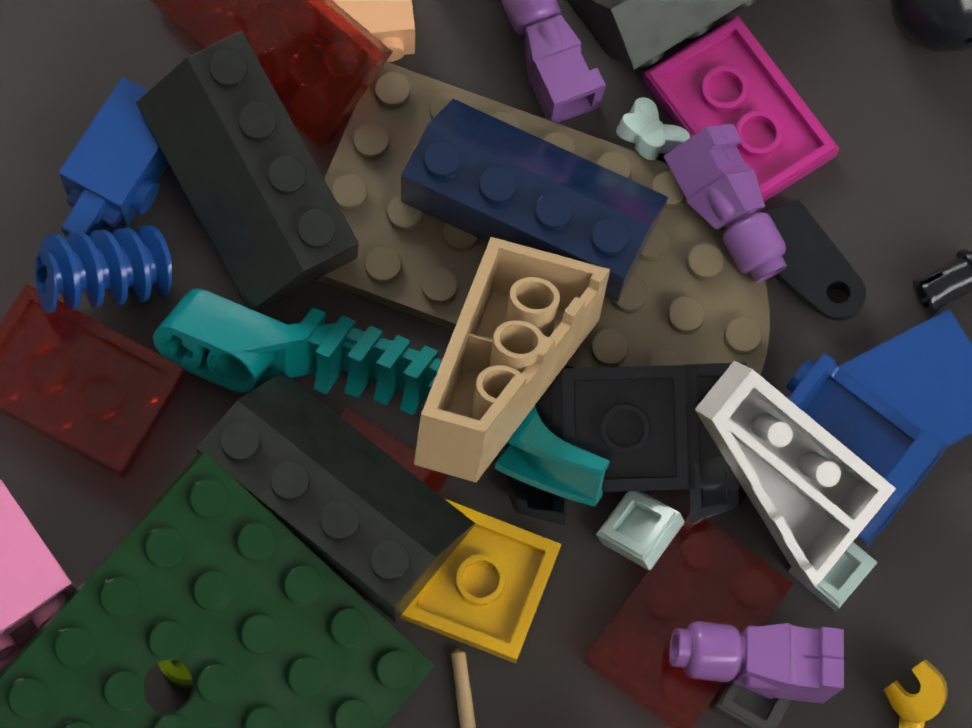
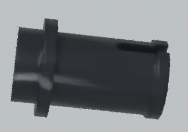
(945, 283)

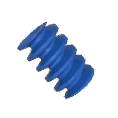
(100, 264)

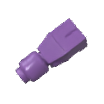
(554, 60)
(729, 197)
(767, 659)

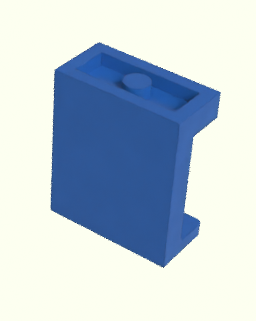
(869, 430)

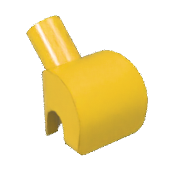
(922, 706)

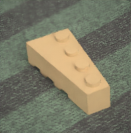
(505, 351)

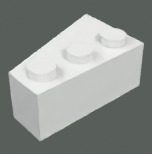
(793, 470)

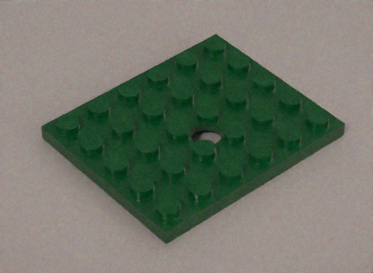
(232, 600)

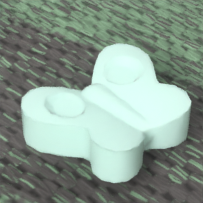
(648, 132)

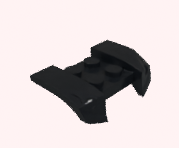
(644, 427)

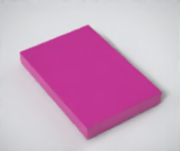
(735, 82)

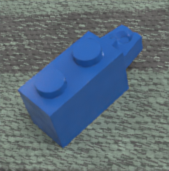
(113, 166)

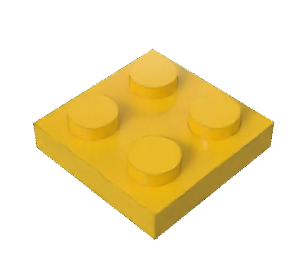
(487, 587)

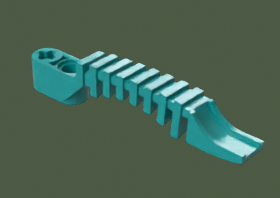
(248, 348)

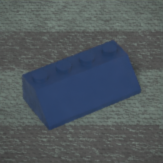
(529, 193)

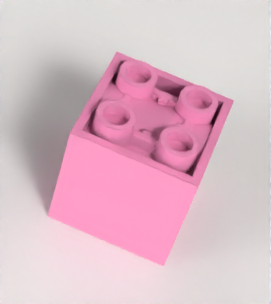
(30, 579)

